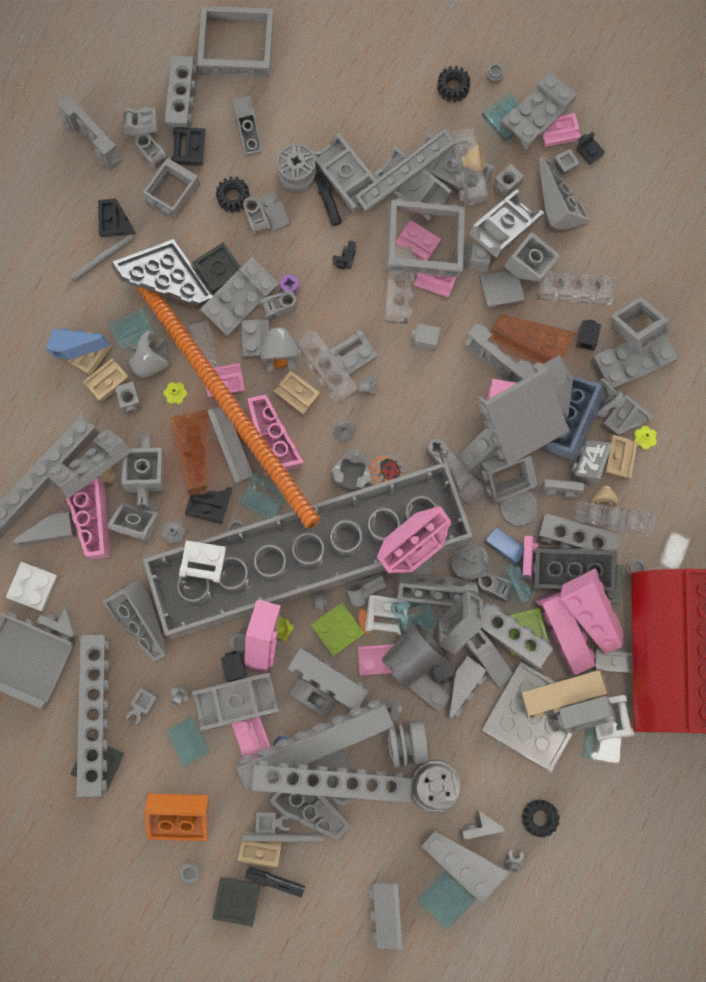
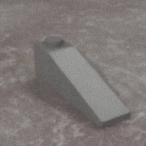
(558, 199)
(136, 612)
(310, 811)

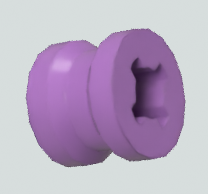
(288, 279)

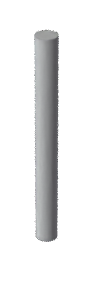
(101, 257)
(282, 837)

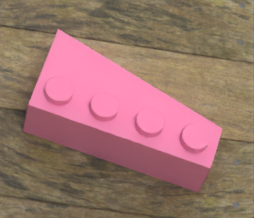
(270, 428)
(91, 519)
(593, 610)
(566, 633)
(261, 637)

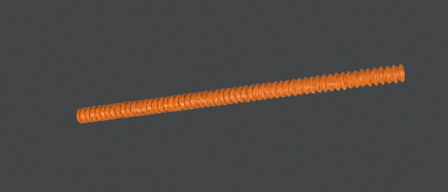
(231, 408)

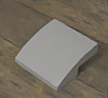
(501, 289)

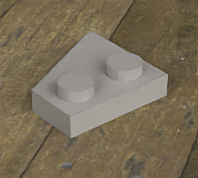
(626, 416)

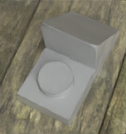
(274, 211)
(64, 625)
(486, 827)

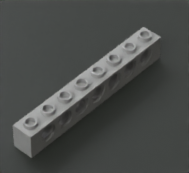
(88, 645)
(400, 792)

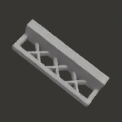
(230, 445)

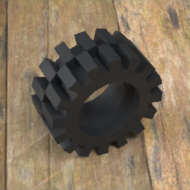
(456, 74)
(229, 185)
(553, 818)

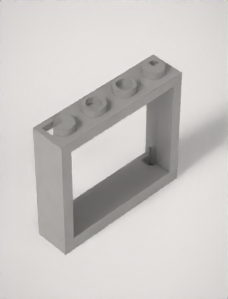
(236, 67)
(424, 266)

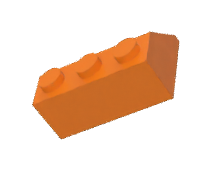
(177, 817)

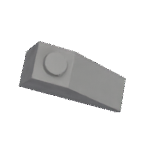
(52, 528)

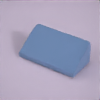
(505, 545)

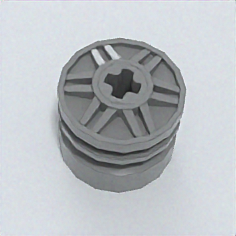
(298, 177)
(408, 744)

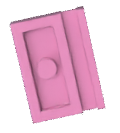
(562, 131)
(420, 239)
(437, 284)
(231, 376)
(529, 557)
(371, 660)
(251, 735)

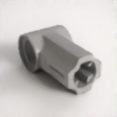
(360, 591)

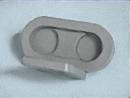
(613, 399)

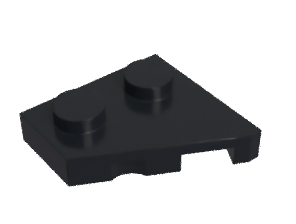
(113, 219)
(209, 506)

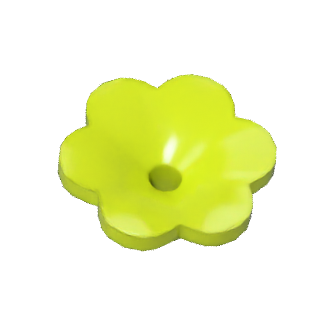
(178, 395)
(643, 441)
(284, 629)

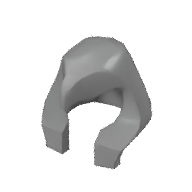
(279, 345)
(145, 361)
(351, 471)

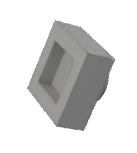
(566, 161)

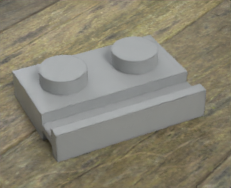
(253, 337)
(556, 487)

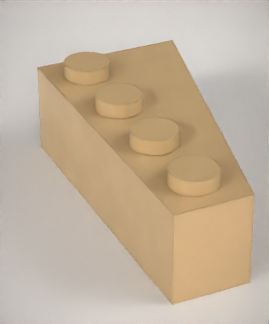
(564, 693)

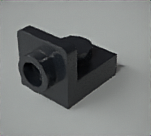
(589, 148)
(347, 256)

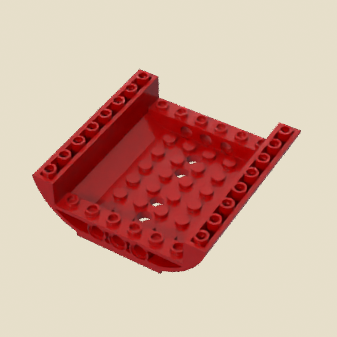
(669, 650)

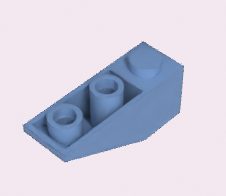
(71, 344)

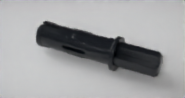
(328, 200)
(275, 882)

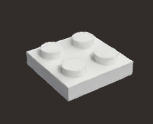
(31, 586)

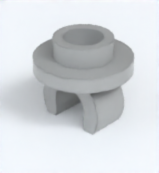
(179, 694)
(514, 865)

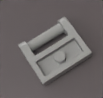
(146, 121)
(357, 357)

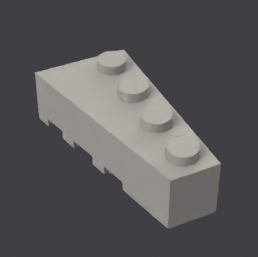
(327, 679)
(468, 868)

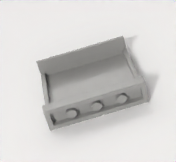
(524, 416)
(31, 660)

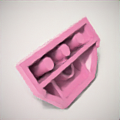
(414, 541)

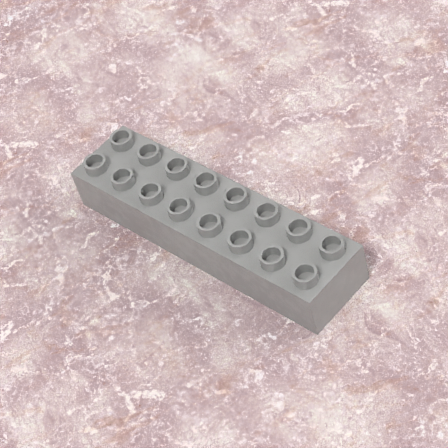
(287, 562)

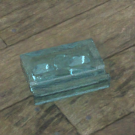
(130, 328)
(188, 741)

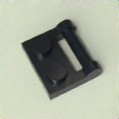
(194, 145)

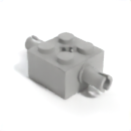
(144, 471)

